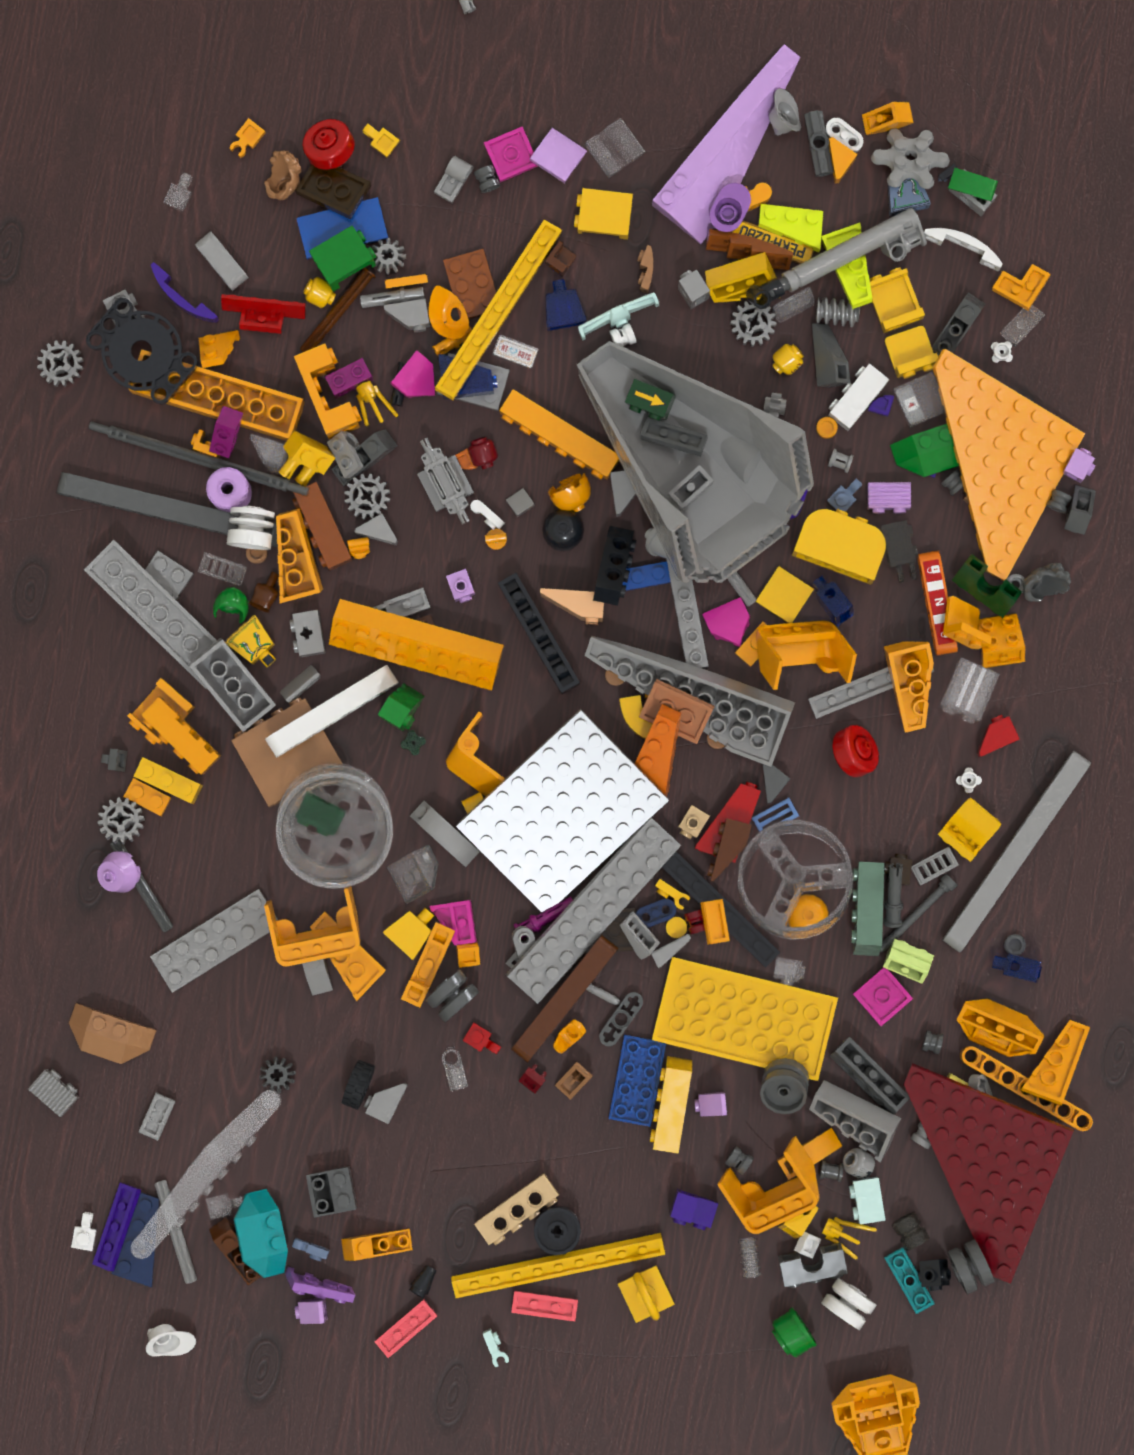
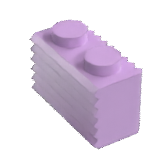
(889, 496)

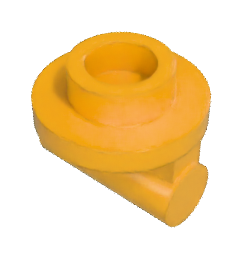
(496, 539)
(358, 547)

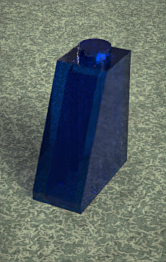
(478, 383)

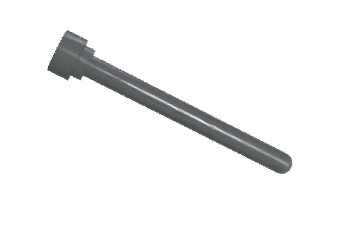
(945, 885)

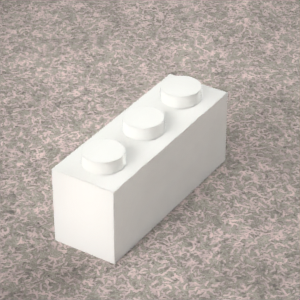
(857, 396)

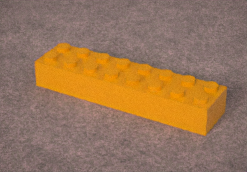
(208, 391)
(415, 644)

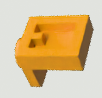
(198, 446)

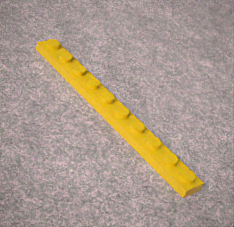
(498, 310)
(558, 1265)

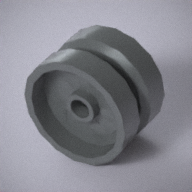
(450, 993)
(784, 1086)
(971, 1266)

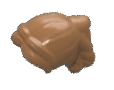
(284, 175)

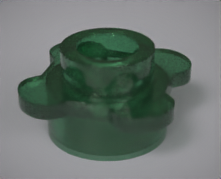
(419, 741)

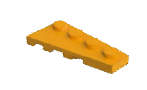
(358, 968)
(1056, 1069)

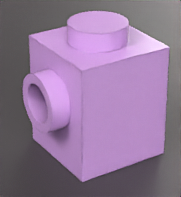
(1079, 465)
(460, 586)

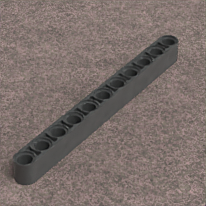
(150, 504)

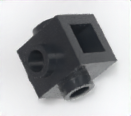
(934, 1274)

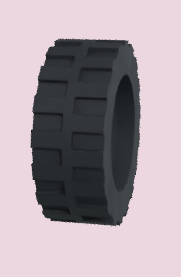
(358, 1084)

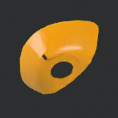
(440, 308)

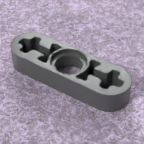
(616, 1035)

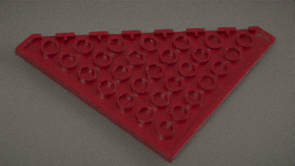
(993, 1159)

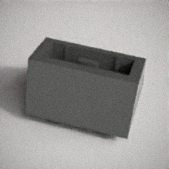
(331, 1191)

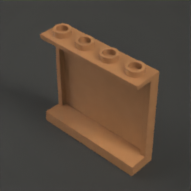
(275, 774)

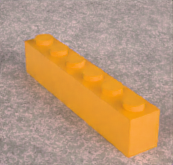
(559, 434)

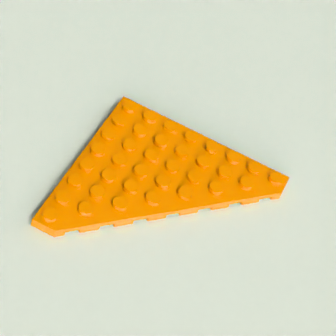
(1006, 455)

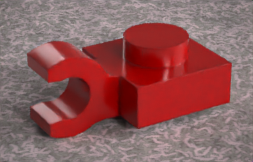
(479, 1038)

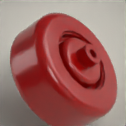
(328, 144)
(855, 751)

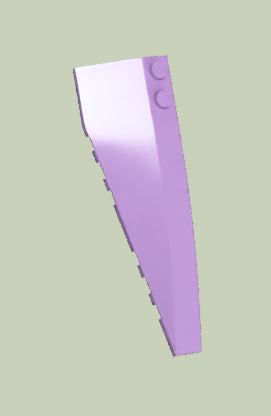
(724, 151)

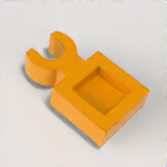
(249, 136)

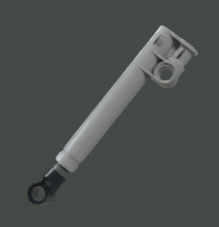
(900, 231)

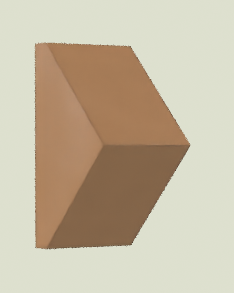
(573, 1080)

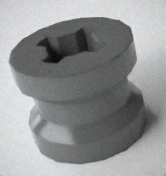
(953, 483)
(1059, 501)
(932, 1042)

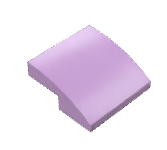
(558, 155)

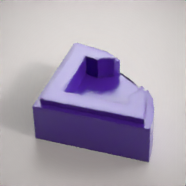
(881, 405)

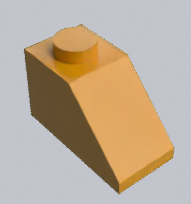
(887, 117)

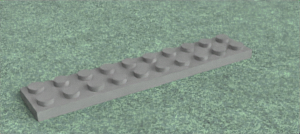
(593, 910)

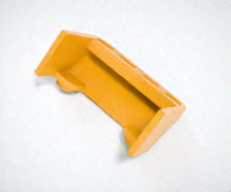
(803, 644)
(467, 766)
(315, 944)
(768, 1209)

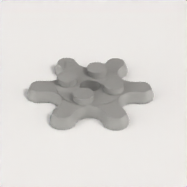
(904, 168)

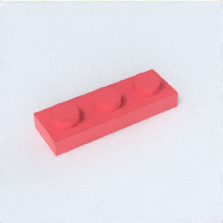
(544, 1306)
(406, 1328)

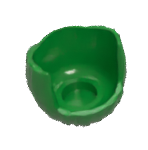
(232, 601)

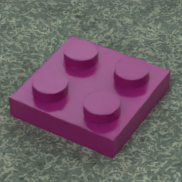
(510, 154)
(882, 996)

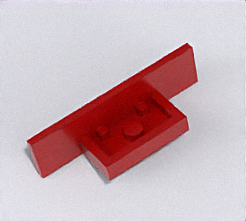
(262, 314)

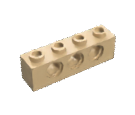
(540, 1185)

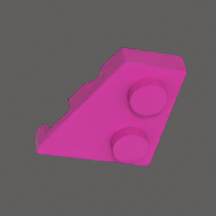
(459, 918)

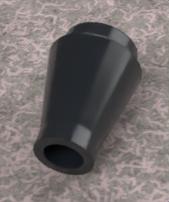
(422, 1283)

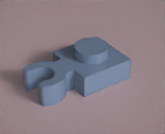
(316, 1252)

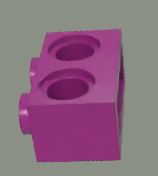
(348, 378)
(226, 432)

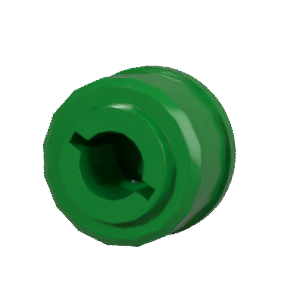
(792, 1334)

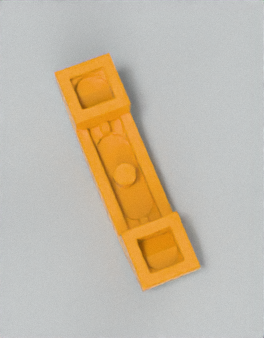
(428, 964)

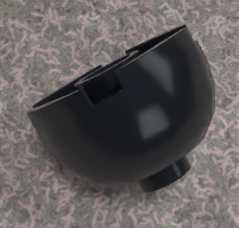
(563, 530)

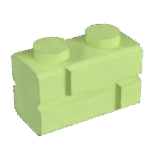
(908, 961)

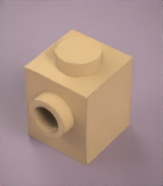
(693, 822)

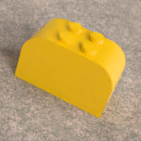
(841, 544)

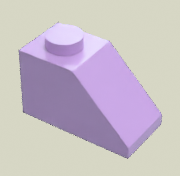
(711, 1104)
(311, 1311)

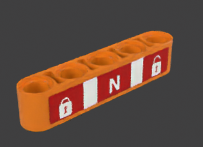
(936, 600)

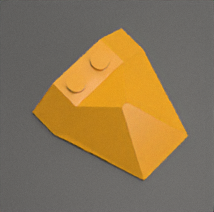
(878, 1414)

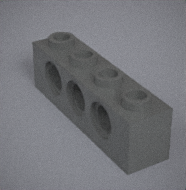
(869, 1076)

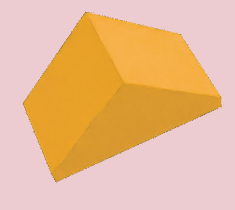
(841, 158)

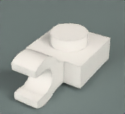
(84, 1235)

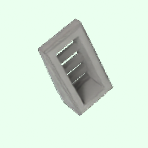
(947, 851)
(648, 942)
(666, 952)

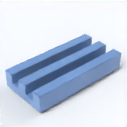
(790, 808)

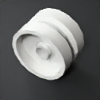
(849, 1303)

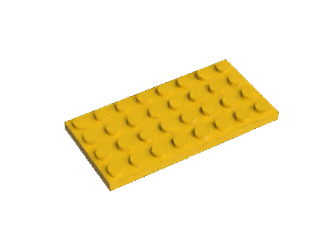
(743, 1017)

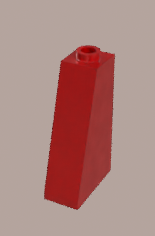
(738, 808)

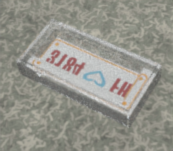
(515, 351)

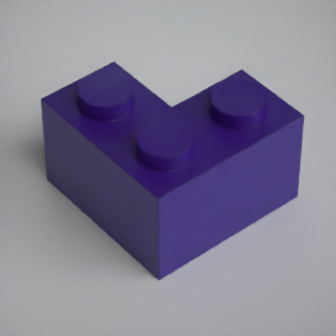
(693, 1208)

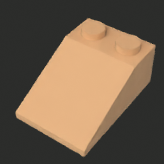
(576, 603)

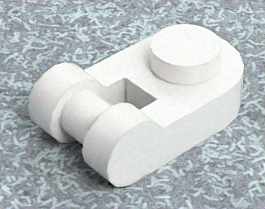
(492, 519)

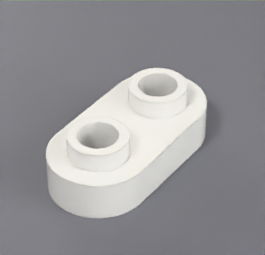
(845, 135)

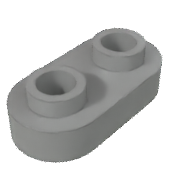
(522, 947)

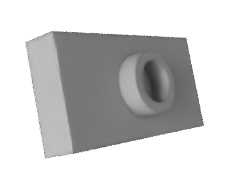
(157, 1116)

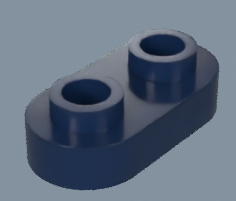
(656, 913)

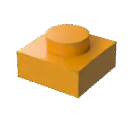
(468, 955)

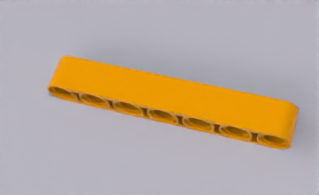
(1015, 1086)

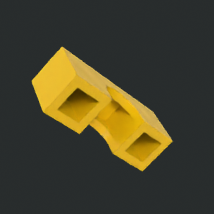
(168, 780)

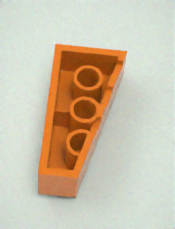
(659, 748)

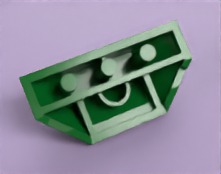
(926, 452)

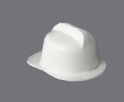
(168, 1342)

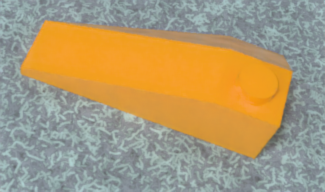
(910, 674)

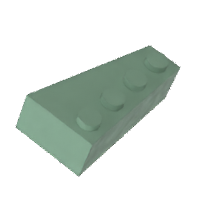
(868, 908)

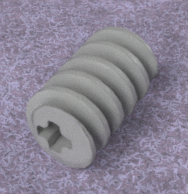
(836, 312)

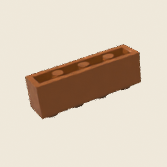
(323, 527)

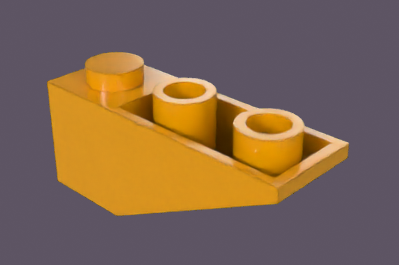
(816, 1148)
(376, 1244)

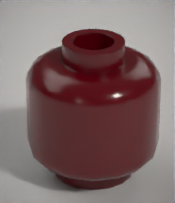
(482, 452)

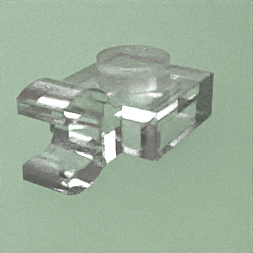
(179, 195)
(221, 1205)

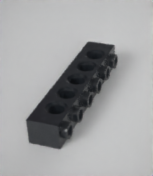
(538, 633)

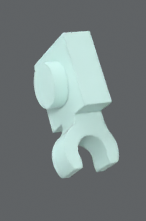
(492, 1341)

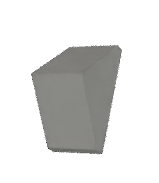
(378, 530)

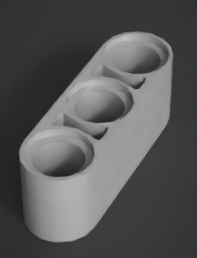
(221, 261)

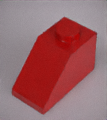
(997, 735)

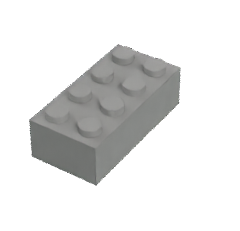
(231, 684)

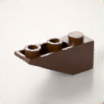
(733, 841)
(226, 1239)

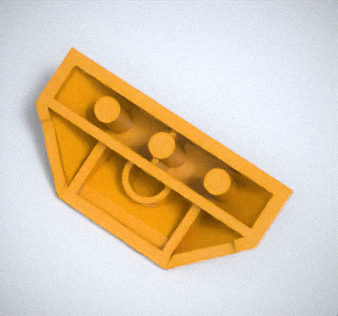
(999, 1028)

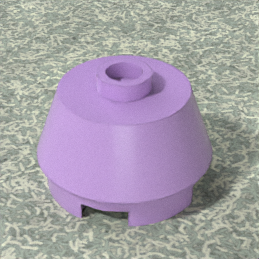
(118, 872)

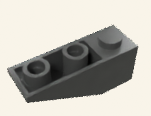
(959, 324)
(830, 361)
(370, 453)

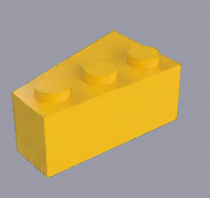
(734, 279)

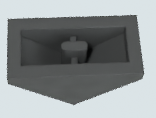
(774, 782)

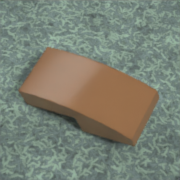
(646, 264)

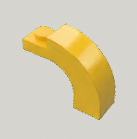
(631, 709)

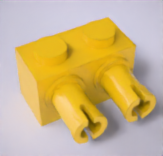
(306, 452)

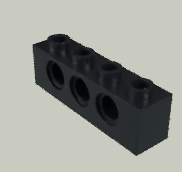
(613, 566)

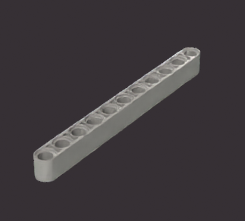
(1016, 851)

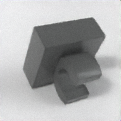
(116, 760)

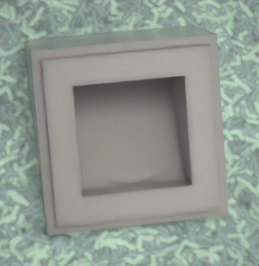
(520, 502)

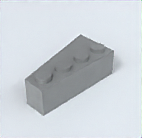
(856, 1118)

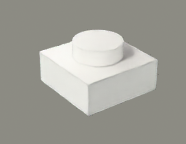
(807, 1245)

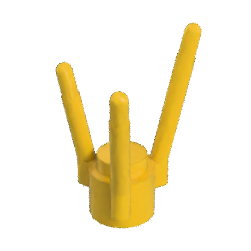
(366, 393)
(833, 1229)

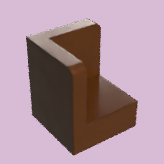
(560, 259)

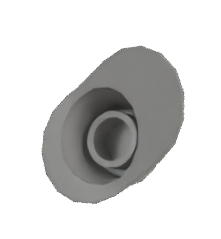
(785, 113)

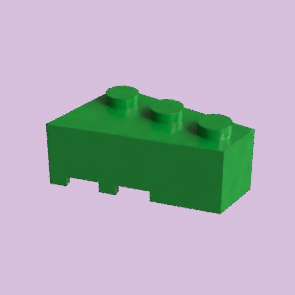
(401, 706)

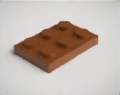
(471, 281)

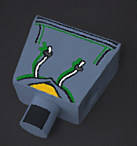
(907, 196)

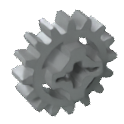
(745, 320)
(55, 370)
(359, 502)
(129, 820)

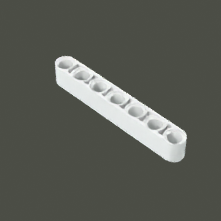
(331, 711)

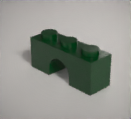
(997, 598)

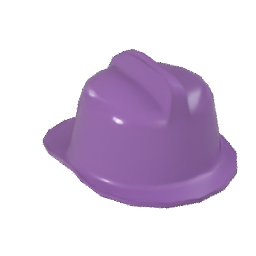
(730, 207)

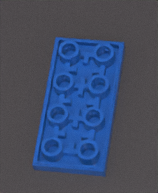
(323, 225)
(637, 1080)

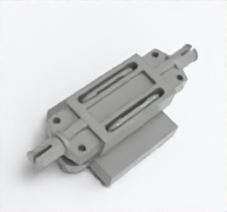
(444, 482)

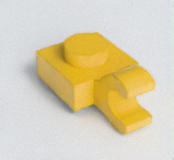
(382, 141)
(666, 890)

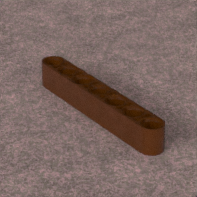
(564, 998)

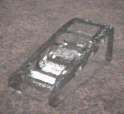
(238, 574)

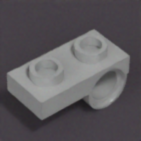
(453, 179)
(343, 449)

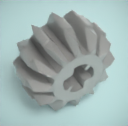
(396, 252)

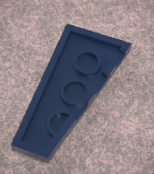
(127, 1265)

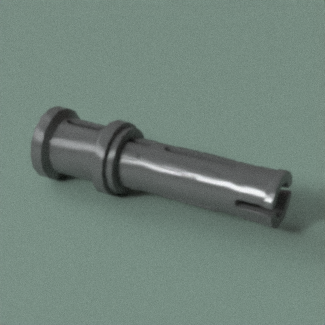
(894, 904)

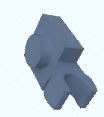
(842, 498)

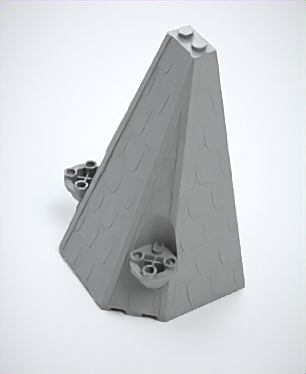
(752, 456)

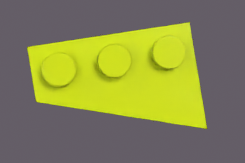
(795, 223)

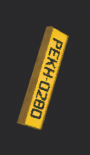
(800, 252)

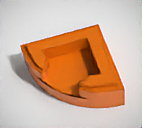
(464, 460)

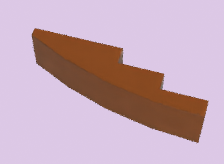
(743, 246)

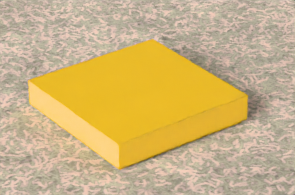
(784, 595)

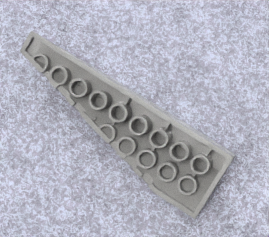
(743, 716)

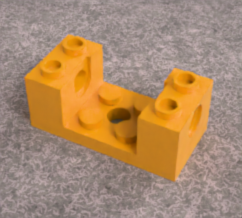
(317, 363)

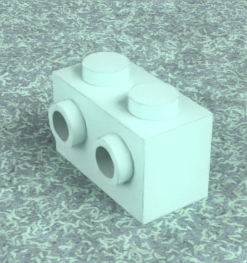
(867, 1200)

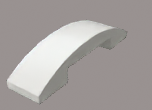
(988, 259)

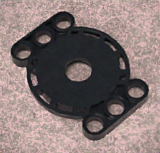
(159, 364)

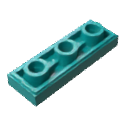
(902, 1269)

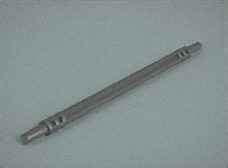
(196, 457)

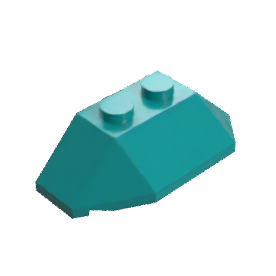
(261, 1234)

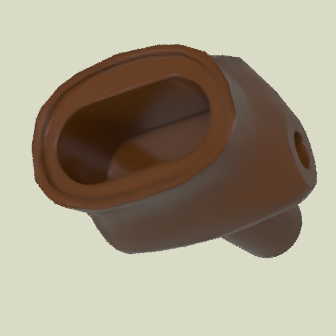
(265, 594)

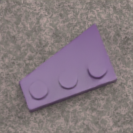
(309, 1284)

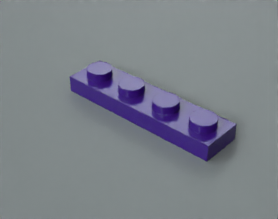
(116, 1227)

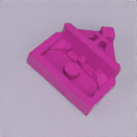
(415, 377)
(728, 621)

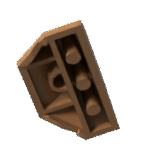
(109, 1035)

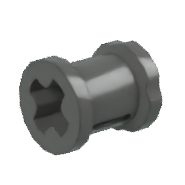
(831, 1171)

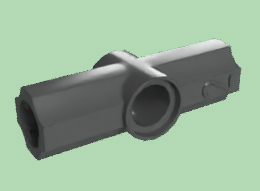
(816, 131)

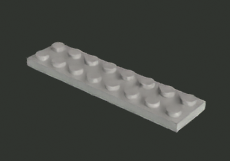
(150, 605)

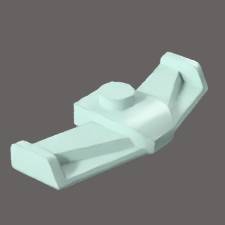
(618, 315)

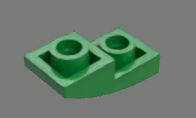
(973, 184)

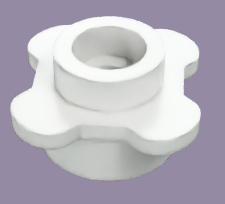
(997, 347)
(962, 780)

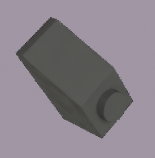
(1080, 510)

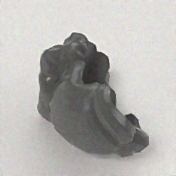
(1046, 581)

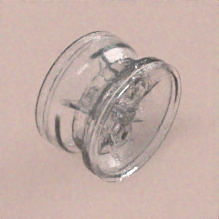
(356, 823)

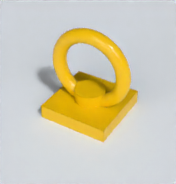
(646, 1294)

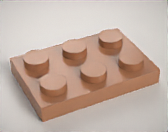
(693, 710)

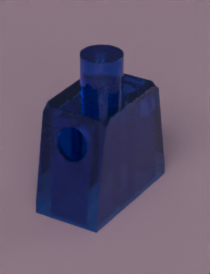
(563, 308)
(839, 606)
(1028, 970)

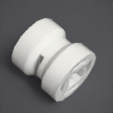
(623, 336)

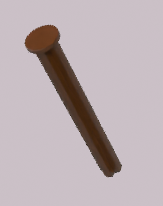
(338, 310)

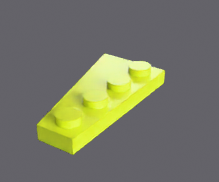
(854, 275)

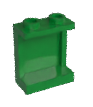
(342, 256)

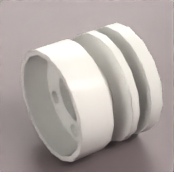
(250, 528)

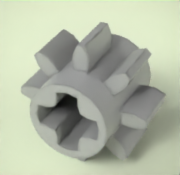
(775, 405)

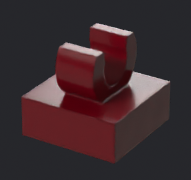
(532, 1080)

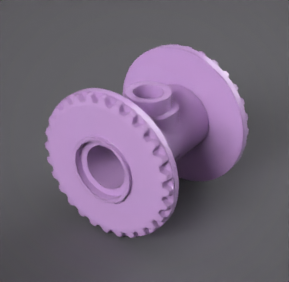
(223, 479)

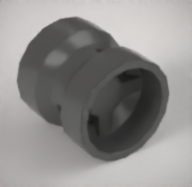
(487, 179)
(734, 1158)

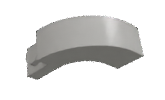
(444, 833)

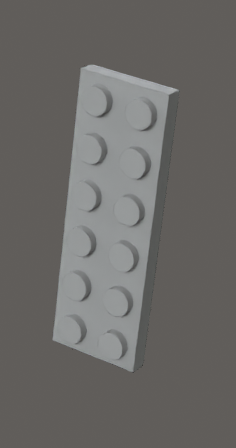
(213, 941)

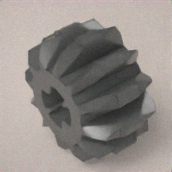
(272, 1069)

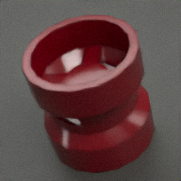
(695, 917)

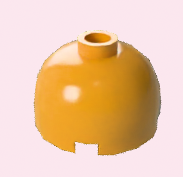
(571, 493)
(808, 911)

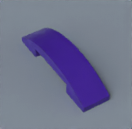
(200, 312)

